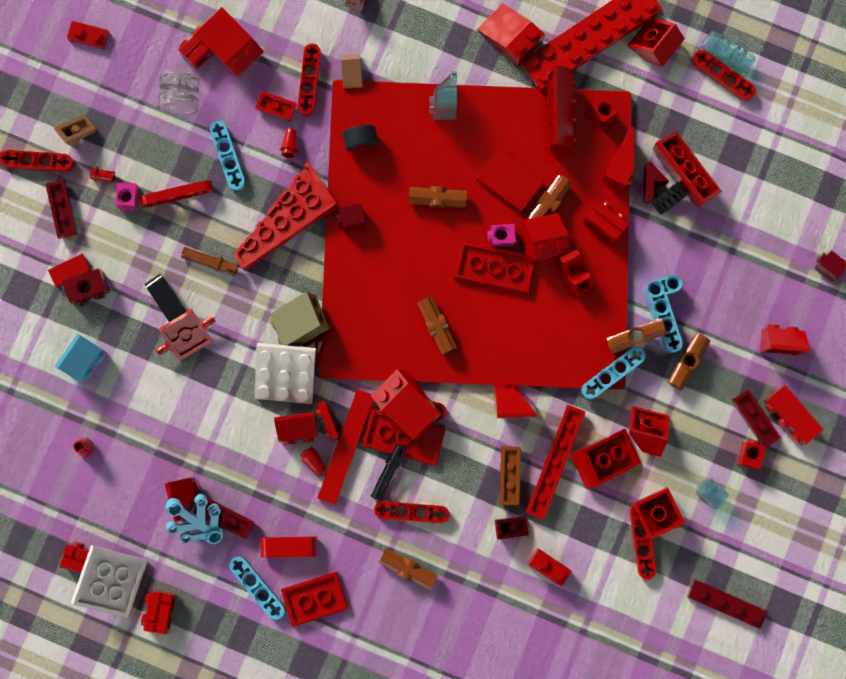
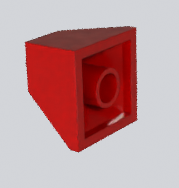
(512, 402)
(649, 430)
(185, 491)

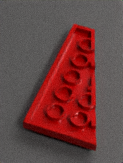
(291, 214)

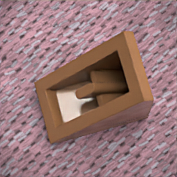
(351, 71)

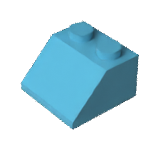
(80, 358)

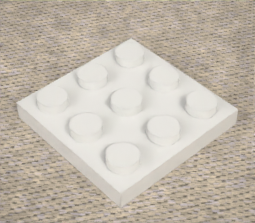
(284, 373)
(109, 581)

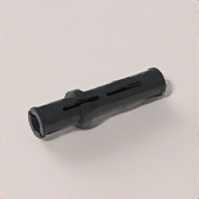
(388, 472)

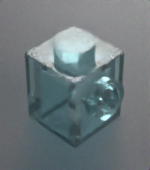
(711, 493)

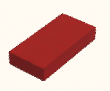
(69, 269)

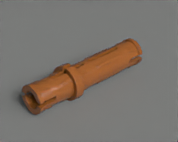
(217, 264)

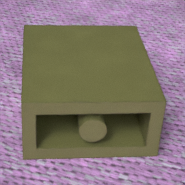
(299, 320)

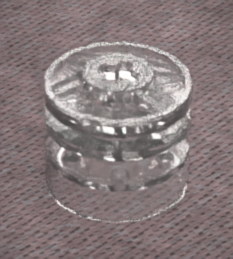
(178, 93)

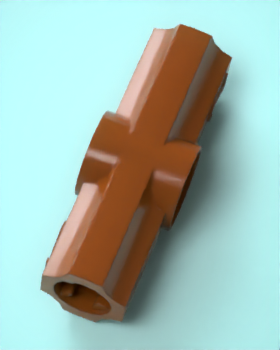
(437, 197)
(552, 198)
(436, 325)
(624, 340)
(695, 351)
(408, 569)

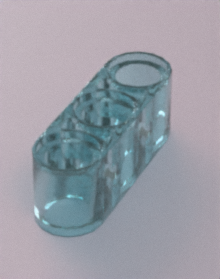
(728, 52)

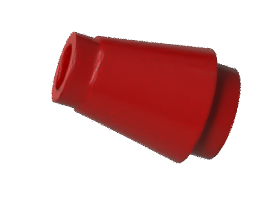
(289, 145)
(88, 447)
(312, 460)

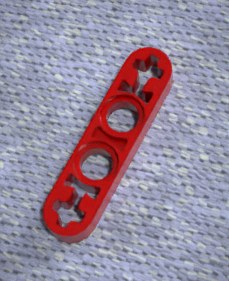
(725, 72)
(309, 79)
(36, 163)
(176, 193)
(411, 515)
(638, 542)

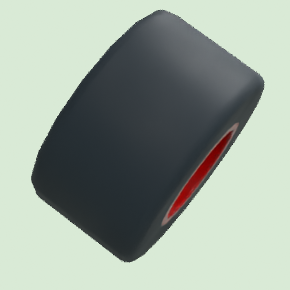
(360, 138)

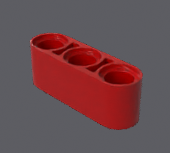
(289, 546)

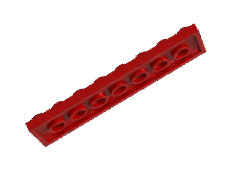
(589, 37)

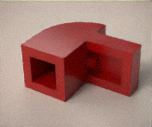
(575, 274)

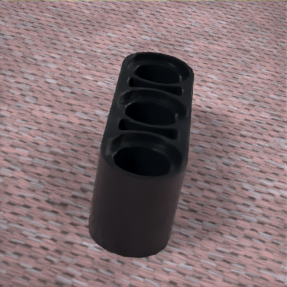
(165, 297)

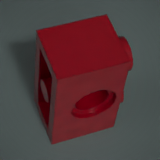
(75, 285)

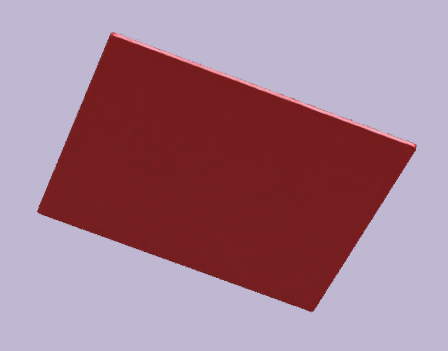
(412, 250)

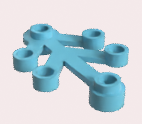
(212, 533)

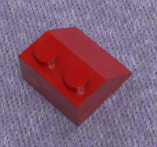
(657, 41)
(545, 237)
(784, 341)
(296, 428)
(658, 513)

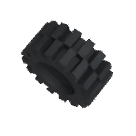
(669, 198)

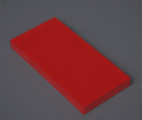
(494, 267)
(384, 433)

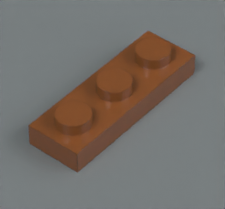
(509, 475)

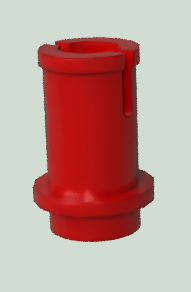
(102, 175)

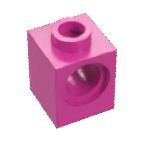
(124, 189)
(508, 229)

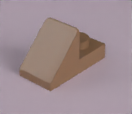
(75, 130)

